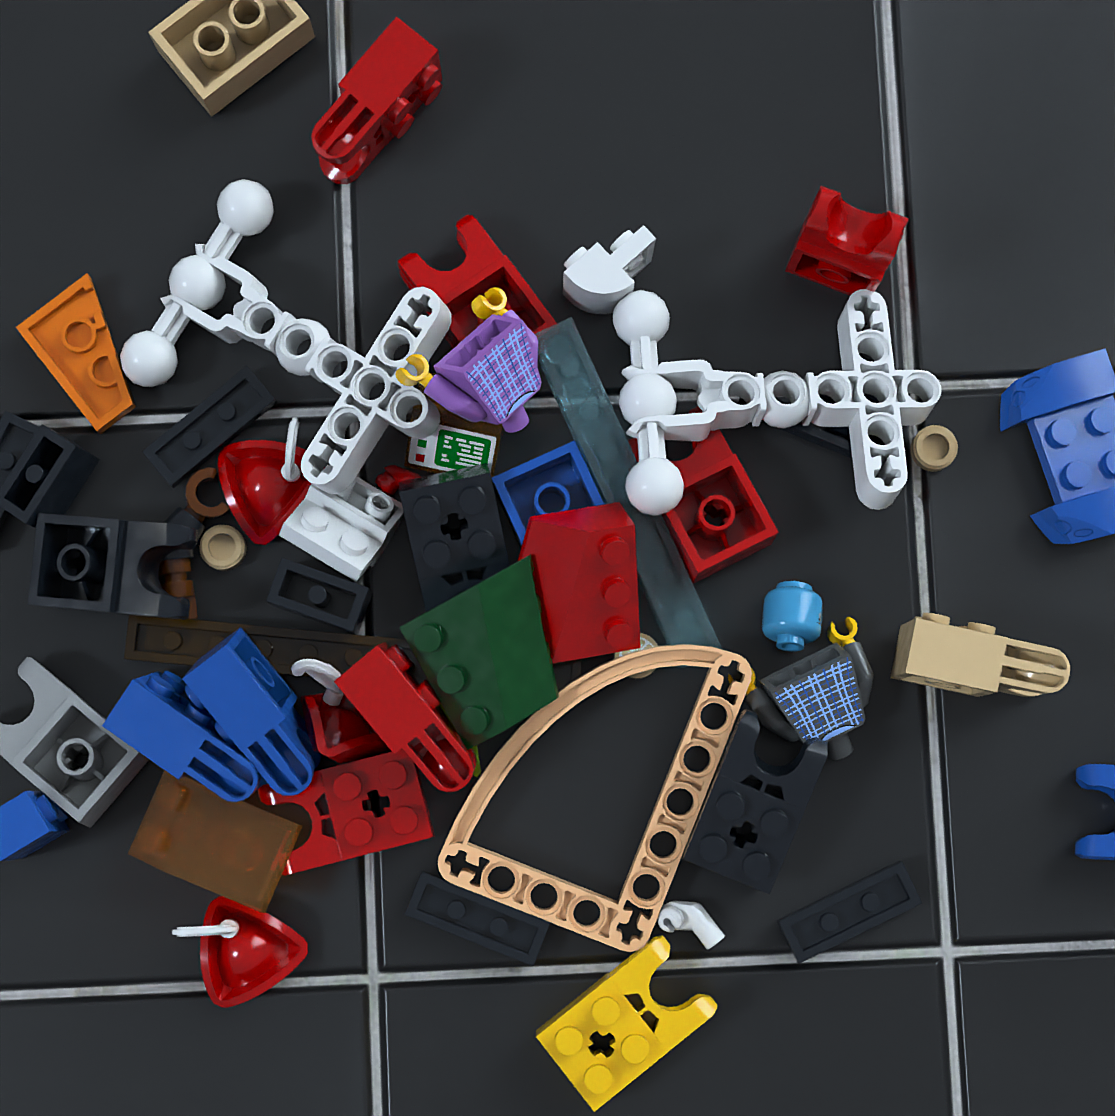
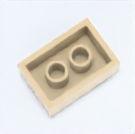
(229, 44)

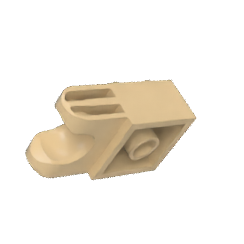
(975, 659)

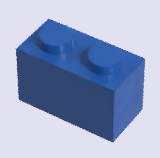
(29, 824)

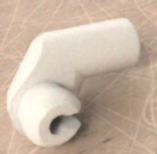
(690, 917)

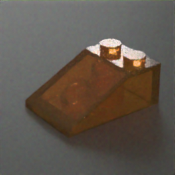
(214, 841)

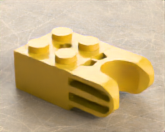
(624, 1008)

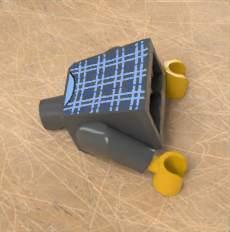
(817, 694)

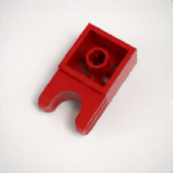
(377, 101)
(845, 244)
(480, 271)
(722, 488)
(408, 716)
(340, 814)

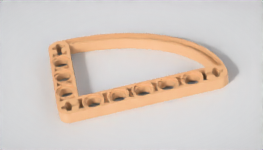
(661, 819)

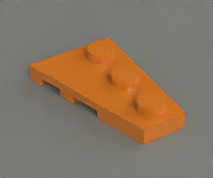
(80, 353)

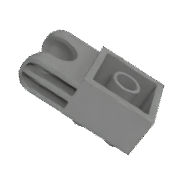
(54, 735)

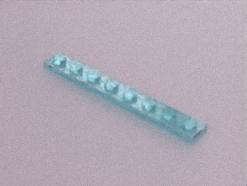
(609, 462)

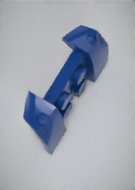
(1073, 432)

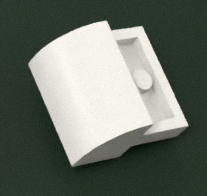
(601, 280)
(346, 527)

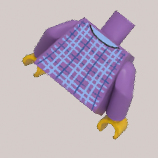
(487, 371)

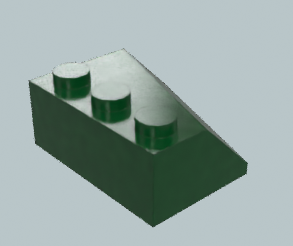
(487, 654)

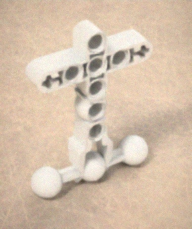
(199, 285)
(650, 400)

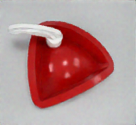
(263, 483)
(332, 720)
(243, 951)

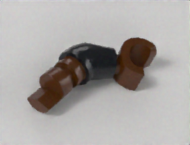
(177, 563)

